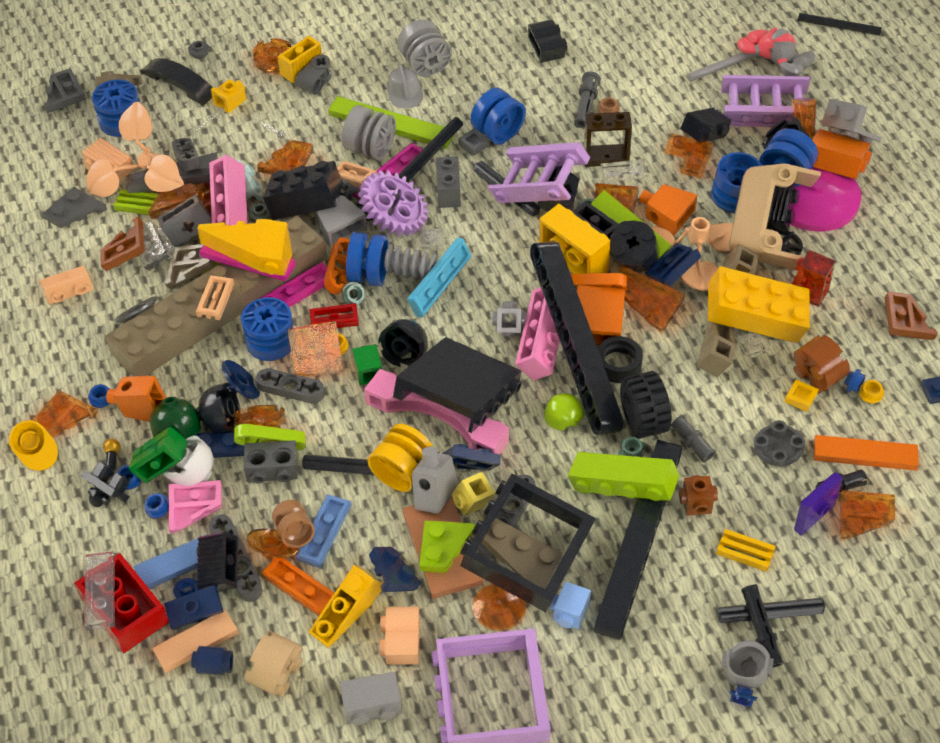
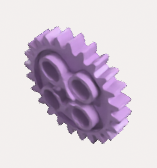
(378, 195)

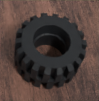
(646, 404)

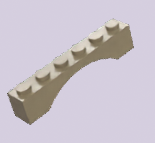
(719, 340)

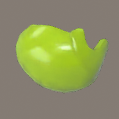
(563, 411)

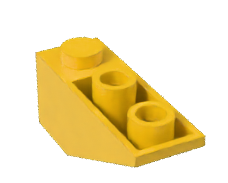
(347, 604)

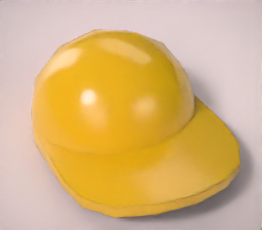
(33, 445)

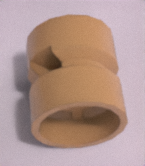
(293, 523)

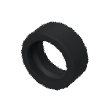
(623, 345)

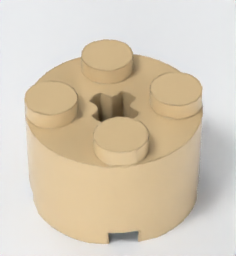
(273, 663)

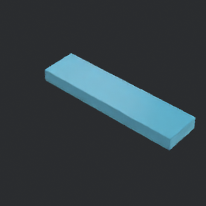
(439, 277)

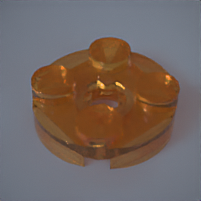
(264, 54)
(261, 415)

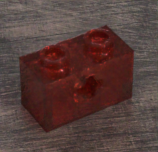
(815, 274)

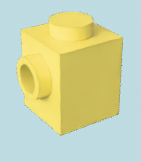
(472, 494)

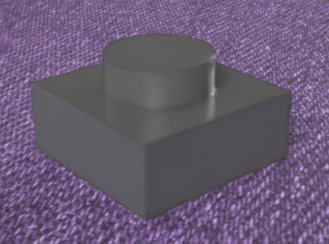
(473, 141)

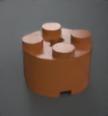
(820, 363)

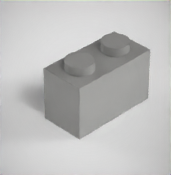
(371, 698)

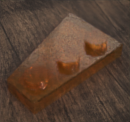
(651, 299)

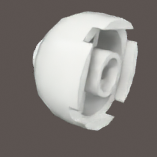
(195, 465)

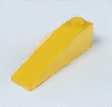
(257, 245)

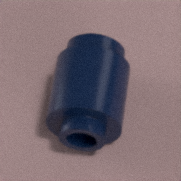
(212, 660)

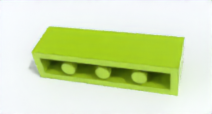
(624, 476)

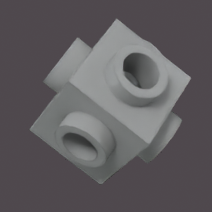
(509, 328)

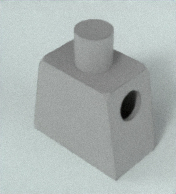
(341, 220)
(433, 481)

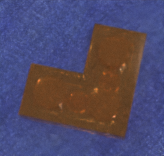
(695, 154)

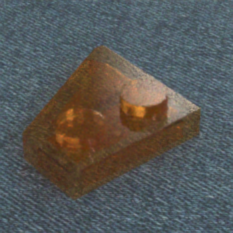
(805, 111)
(288, 158)
(173, 198)

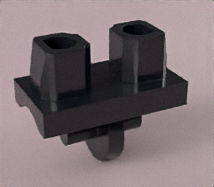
(104, 489)

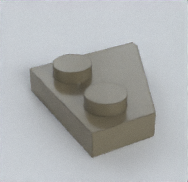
(109, 75)
(186, 264)

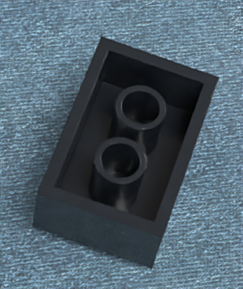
(303, 190)

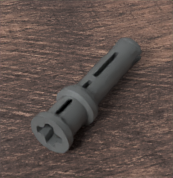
(587, 93)

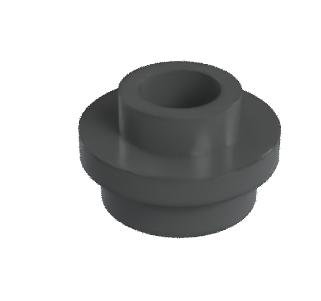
(198, 49)

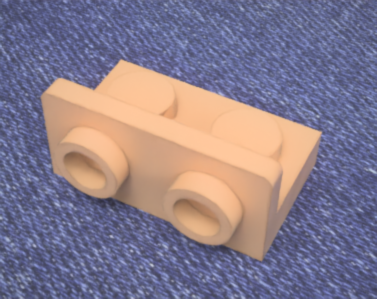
(66, 284)

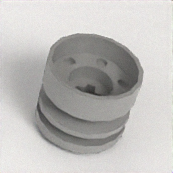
(424, 48)
(368, 132)

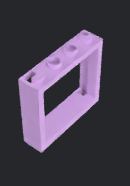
(486, 644)

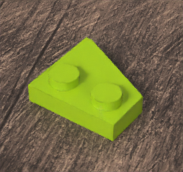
(442, 544)

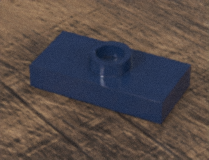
(193, 607)

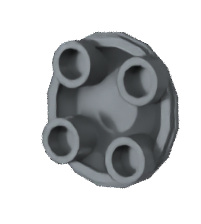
(779, 444)

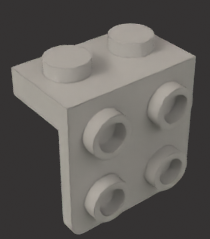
(847, 119)

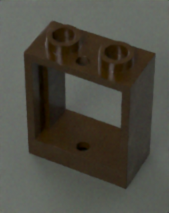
(607, 122)

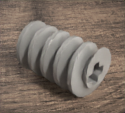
(407, 263)

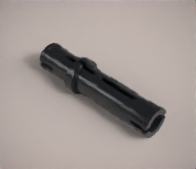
(761, 623)

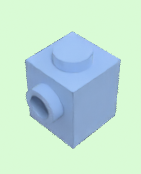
(570, 605)

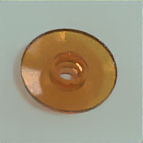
(269, 544)
(498, 616)

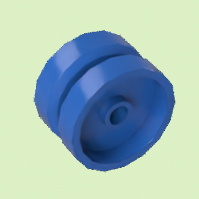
(498, 115)
(790, 148)
(366, 259)

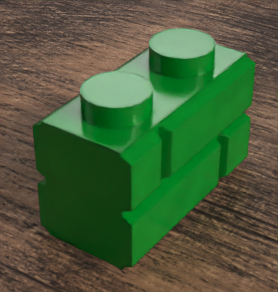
(158, 455)

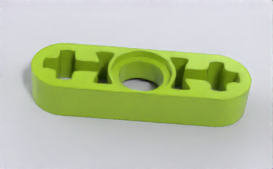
(255, 434)

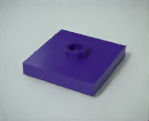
(818, 503)

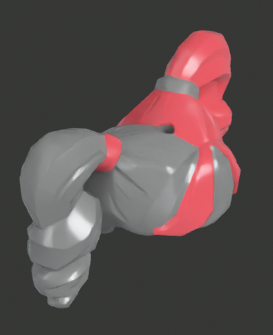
(779, 47)

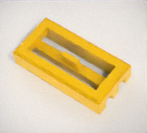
(748, 546)

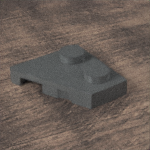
(63, 91)

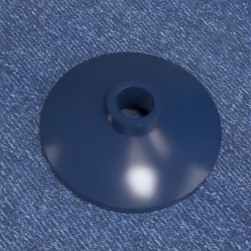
(239, 379)

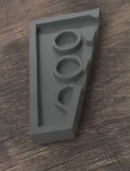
(137, 183)

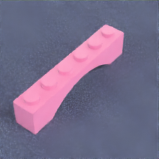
(379, 394)

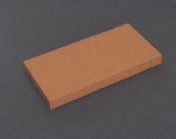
(457, 577)

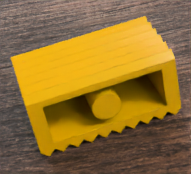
(298, 57)

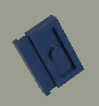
(673, 264)

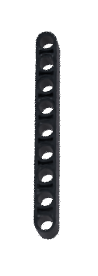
(576, 338)
(633, 555)

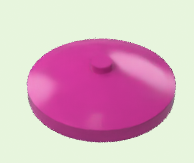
(828, 203)

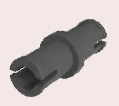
(693, 438)

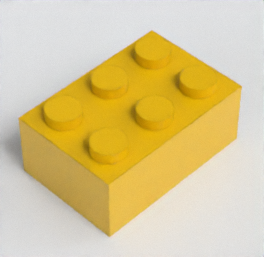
(582, 246)

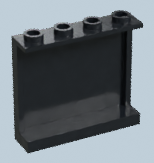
(460, 381)

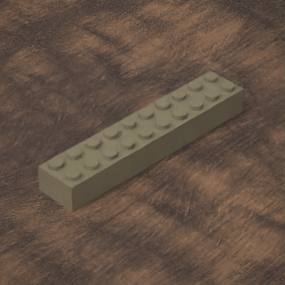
(173, 324)

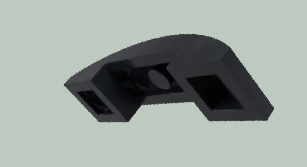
(181, 77)

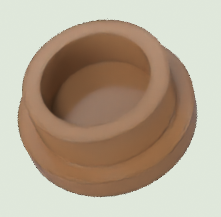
(608, 105)

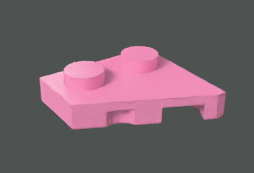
(193, 503)

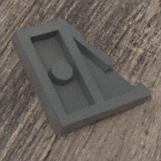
(72, 207)

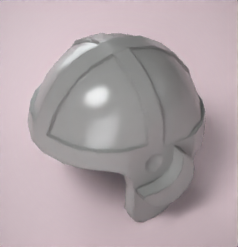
(747, 664)

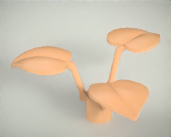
(162, 169)
(699, 232)

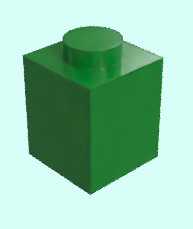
(366, 362)

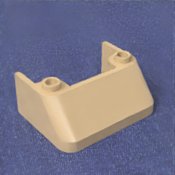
(754, 209)

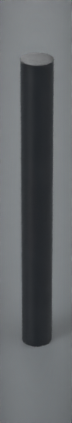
(839, 24)

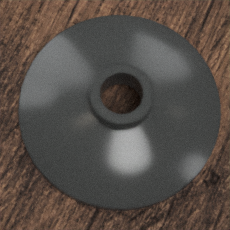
(136, 310)

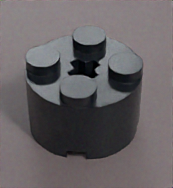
(627, 236)

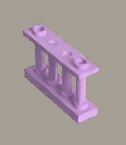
(757, 115)
(533, 158)

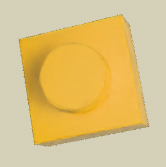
(801, 395)

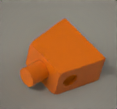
(669, 207)
(136, 396)

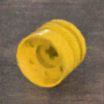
(398, 456)

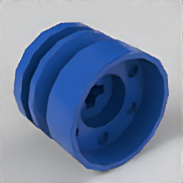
(111, 101)
(729, 179)
(266, 328)

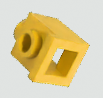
(229, 95)

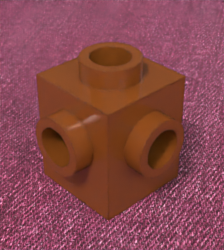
(698, 495)

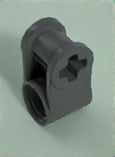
(314, 75)

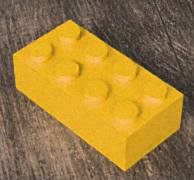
(758, 304)

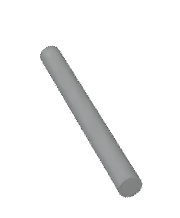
(719, 66)

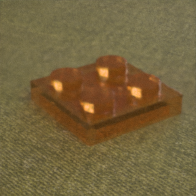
(315, 349)

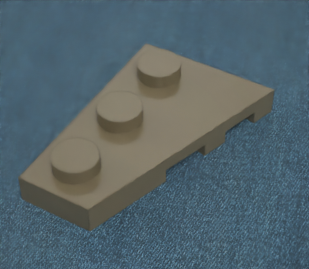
(522, 553)

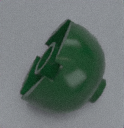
(177, 414)

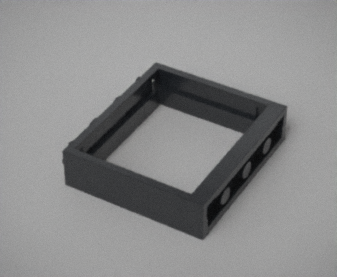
(503, 577)

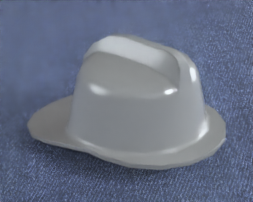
(404, 88)

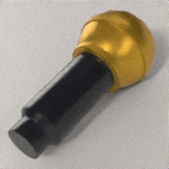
(111, 449)

